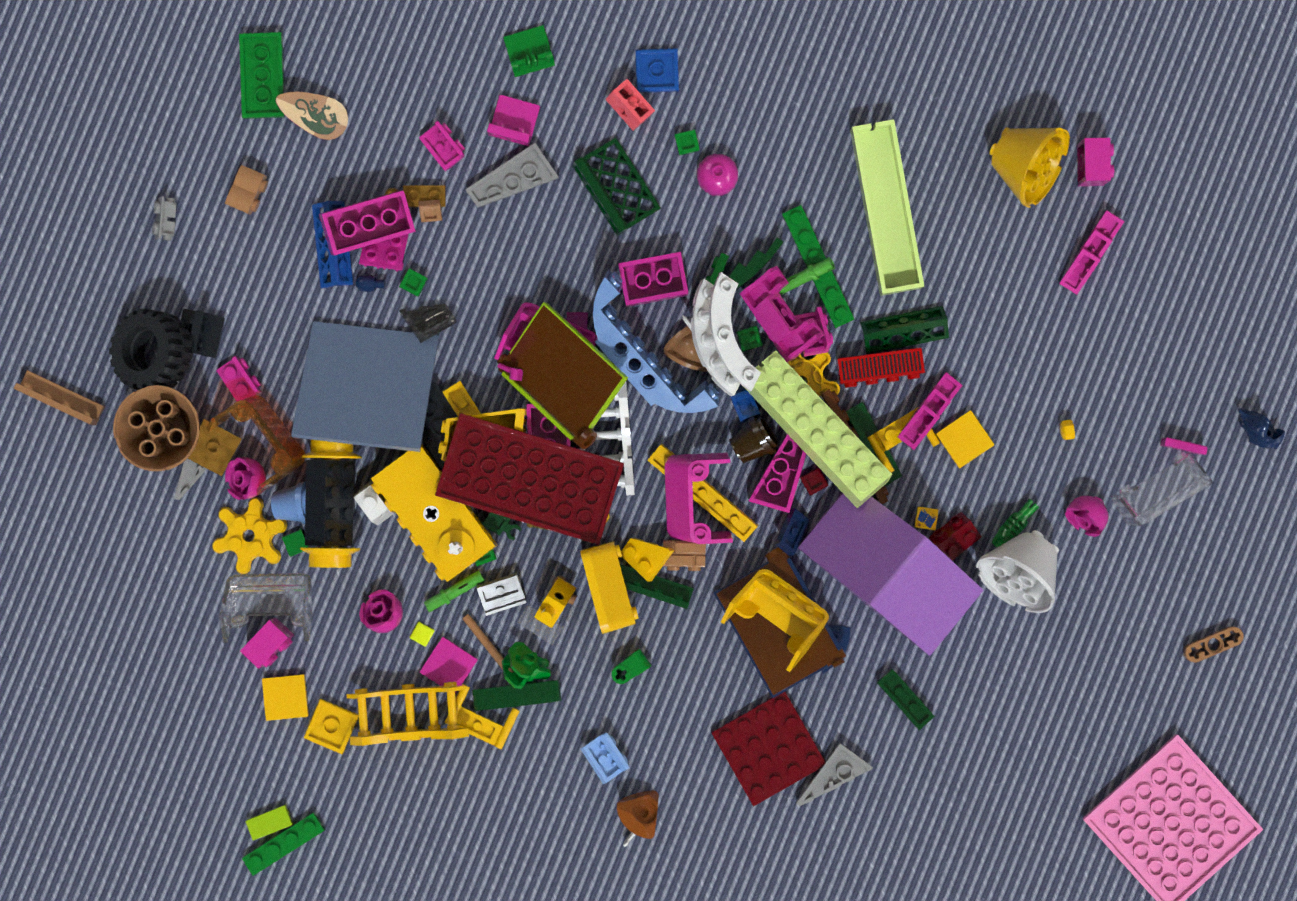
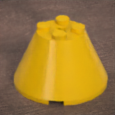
(1030, 160)

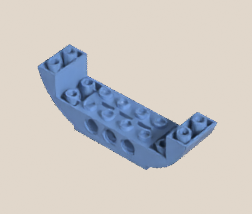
(656, 390)

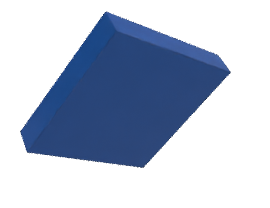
(657, 70)

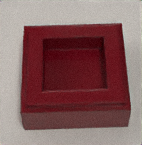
(814, 481)

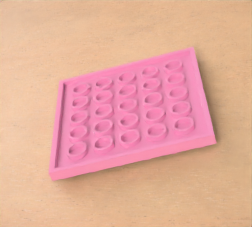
(1172, 823)

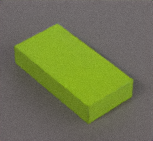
(269, 822)

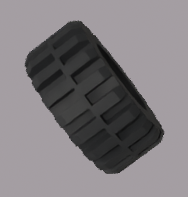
(130, 344)

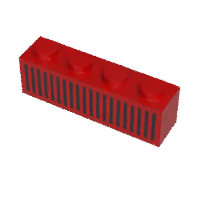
(880, 366)

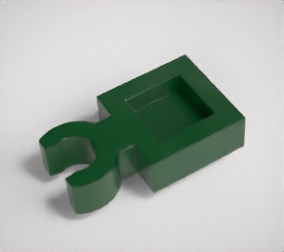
(499, 524)

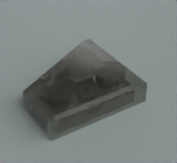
(428, 320)

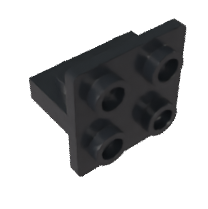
(204, 331)

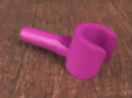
(515, 374)

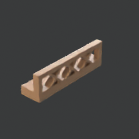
(60, 398)

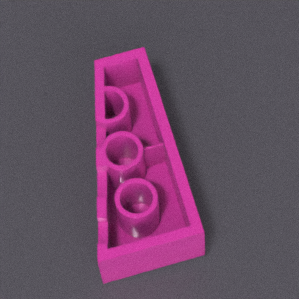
(781, 477)

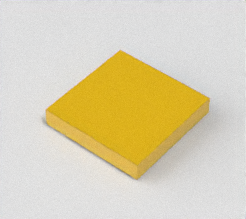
(964, 439)
(285, 697)
(331, 726)

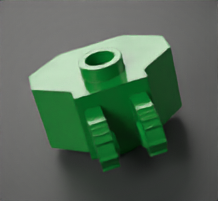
(525, 666)

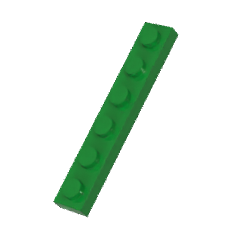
(811, 254)

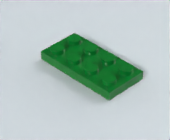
(261, 74)

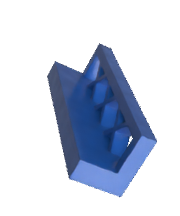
(337, 265)

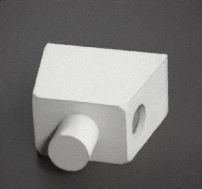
(372, 504)

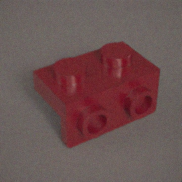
(955, 536)

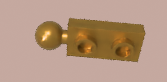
(418, 193)

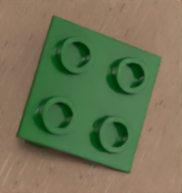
(529, 51)

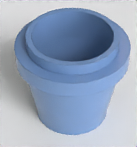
(290, 503)

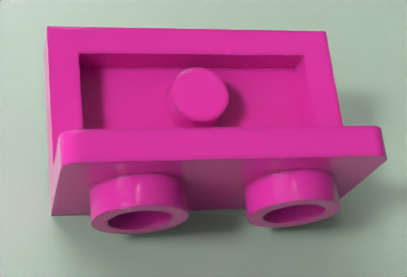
(442, 145)
(822, 345)

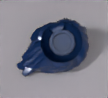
(1260, 429)

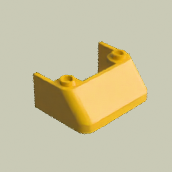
(608, 587)
(784, 608)

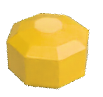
(1067, 429)

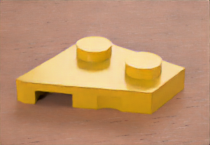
(646, 557)

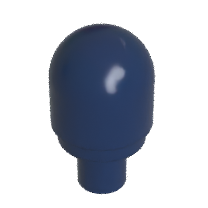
(369, 283)

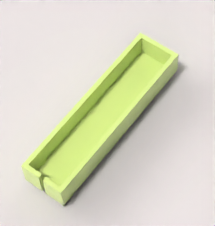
(887, 207)
(818, 430)

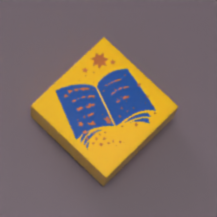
(926, 518)

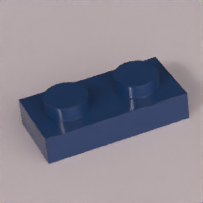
(792, 532)

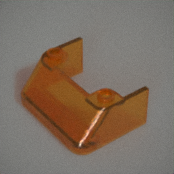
(288, 451)

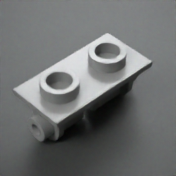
(162, 226)

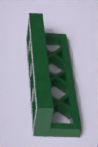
(904, 325)
(864, 426)
(657, 588)

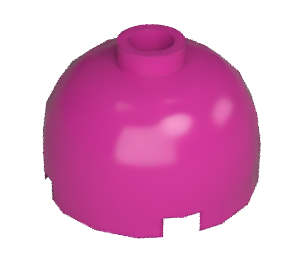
(717, 174)
(244, 477)
(1088, 514)
(381, 612)

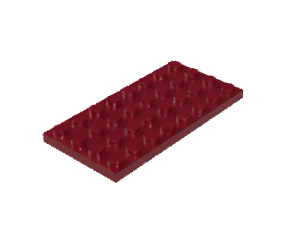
(529, 479)

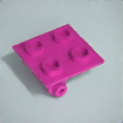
(385, 254)

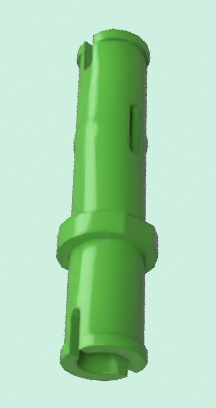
(808, 274)
(445, 596)

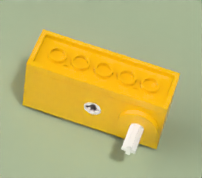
(453, 537)

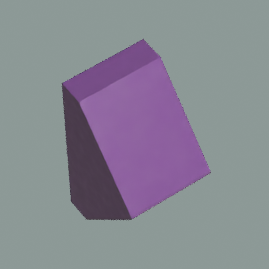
(891, 569)

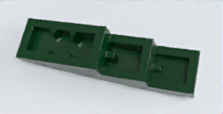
(743, 274)
(507, 696)

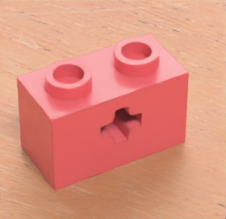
(630, 104)

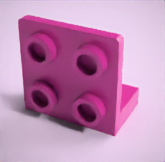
(514, 120)

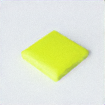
(422, 634)

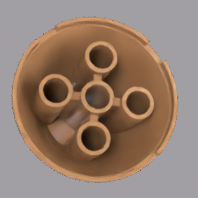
(140, 423)

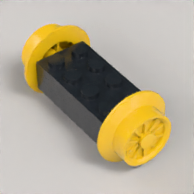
(329, 504)

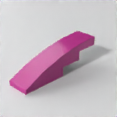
(1091, 252)
(929, 411)

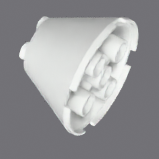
(1022, 571)

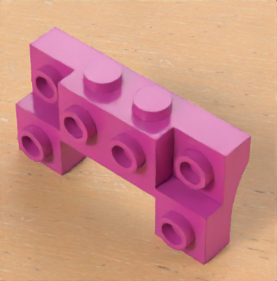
(777, 318)

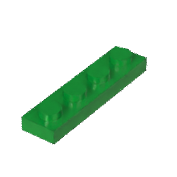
(283, 844)

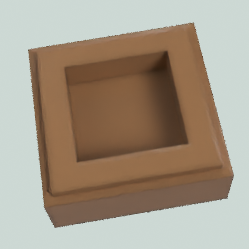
(430, 211)

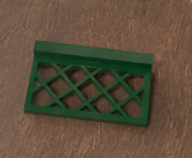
(600, 195)

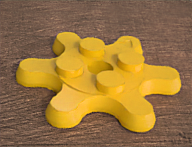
(813, 372)
(261, 544)

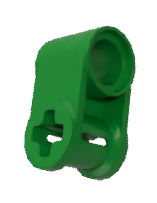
(634, 666)

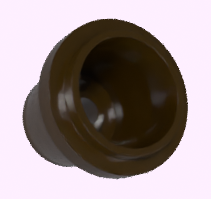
(754, 440)

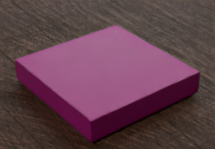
(448, 663)

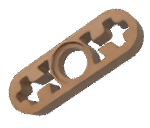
(1229, 644)

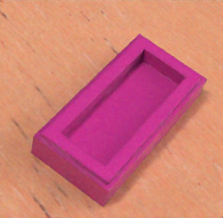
(1184, 446)

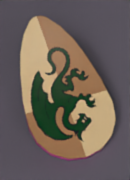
(314, 113)

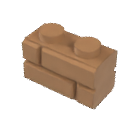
(685, 555)

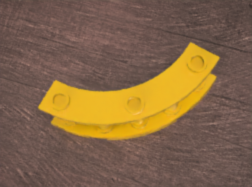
(411, 732)

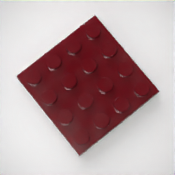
(768, 748)

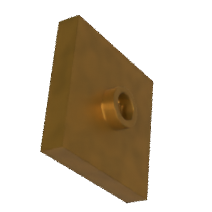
(214, 448)

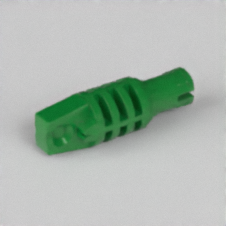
(1014, 524)

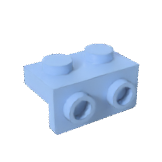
(605, 757)

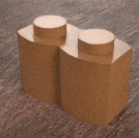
(246, 190)

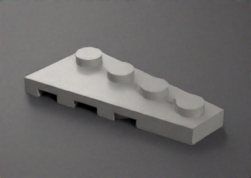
(516, 175)

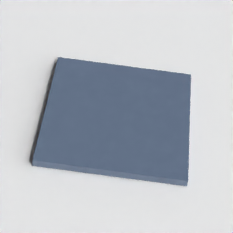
(365, 387)

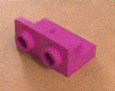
(238, 379)

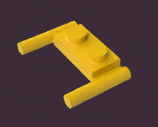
(887, 438)
(481, 726)

